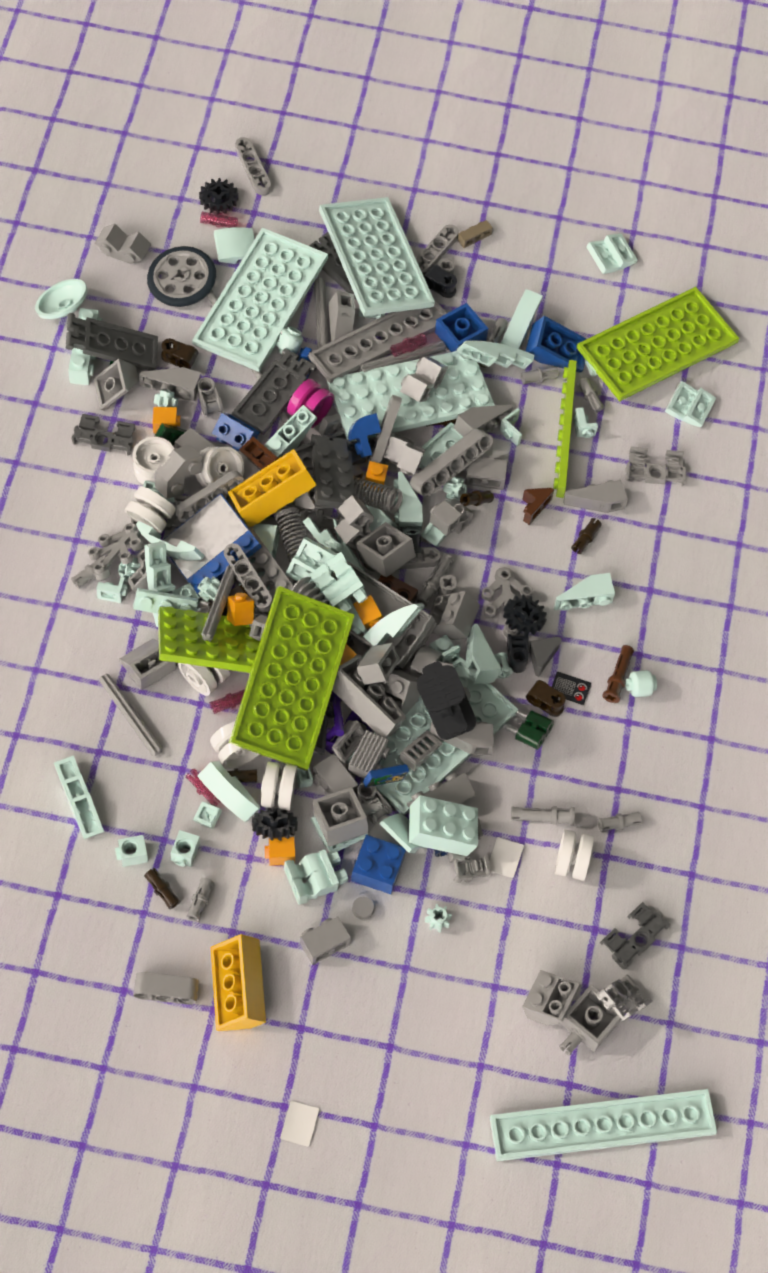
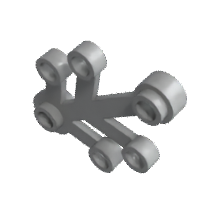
(129, 533)
(506, 594)

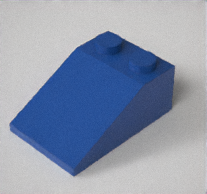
(554, 344)

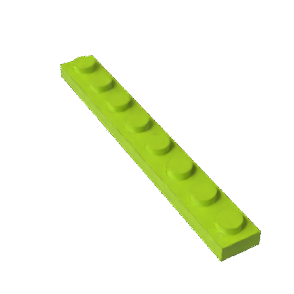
(564, 435)

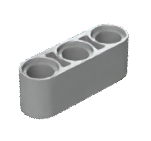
(166, 988)

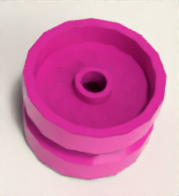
(313, 398)

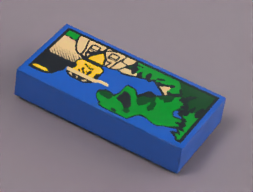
(386, 775)

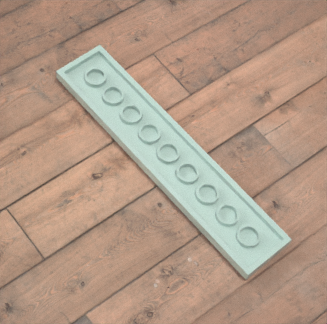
(602, 1125)

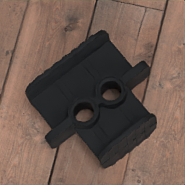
(446, 700)

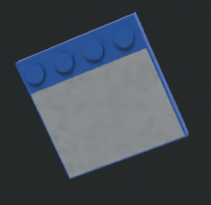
(210, 533)

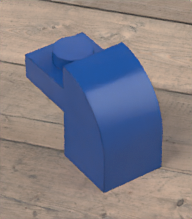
(360, 430)

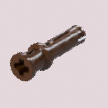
(616, 681)

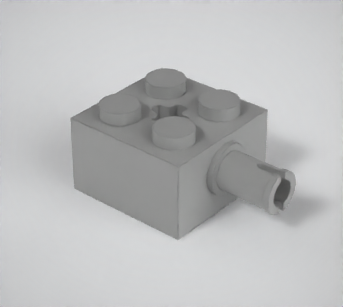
(386, 549)
(343, 816)
(584, 1029)

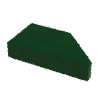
(169, 433)

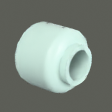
(290, 339)
(641, 683)

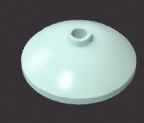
(61, 299)

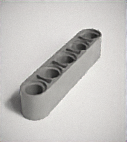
(451, 462)

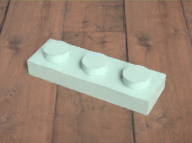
(150, 601)

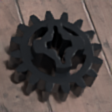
(218, 196)
(524, 615)
(274, 824)

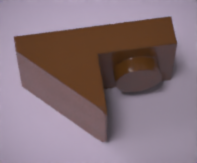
(537, 501)

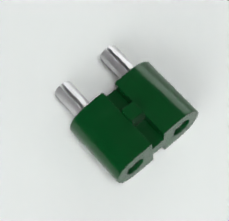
(533, 730)

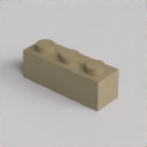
(475, 234)

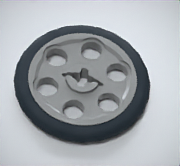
(183, 255)

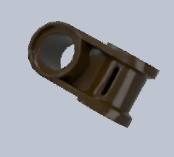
(180, 355)
(545, 698)

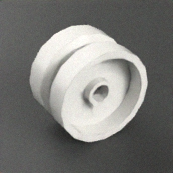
(148, 456)
(217, 463)
(150, 509)
(203, 678)
(229, 754)
(277, 785)
(574, 855)

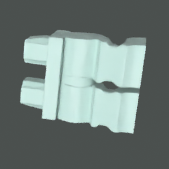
(344, 587)
(319, 873)

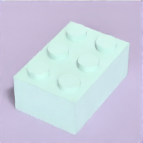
(443, 825)

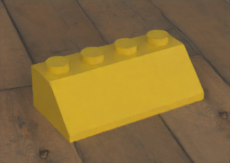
(271, 488)
(238, 983)

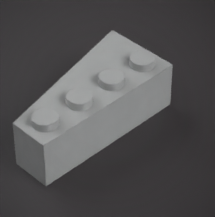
(367, 700)

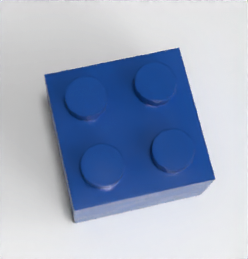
(460, 326)
(378, 864)

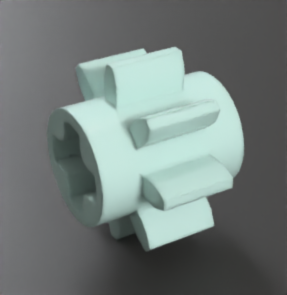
(165, 399)
(455, 488)
(128, 570)
(208, 588)
(435, 913)

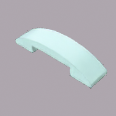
(182, 552)

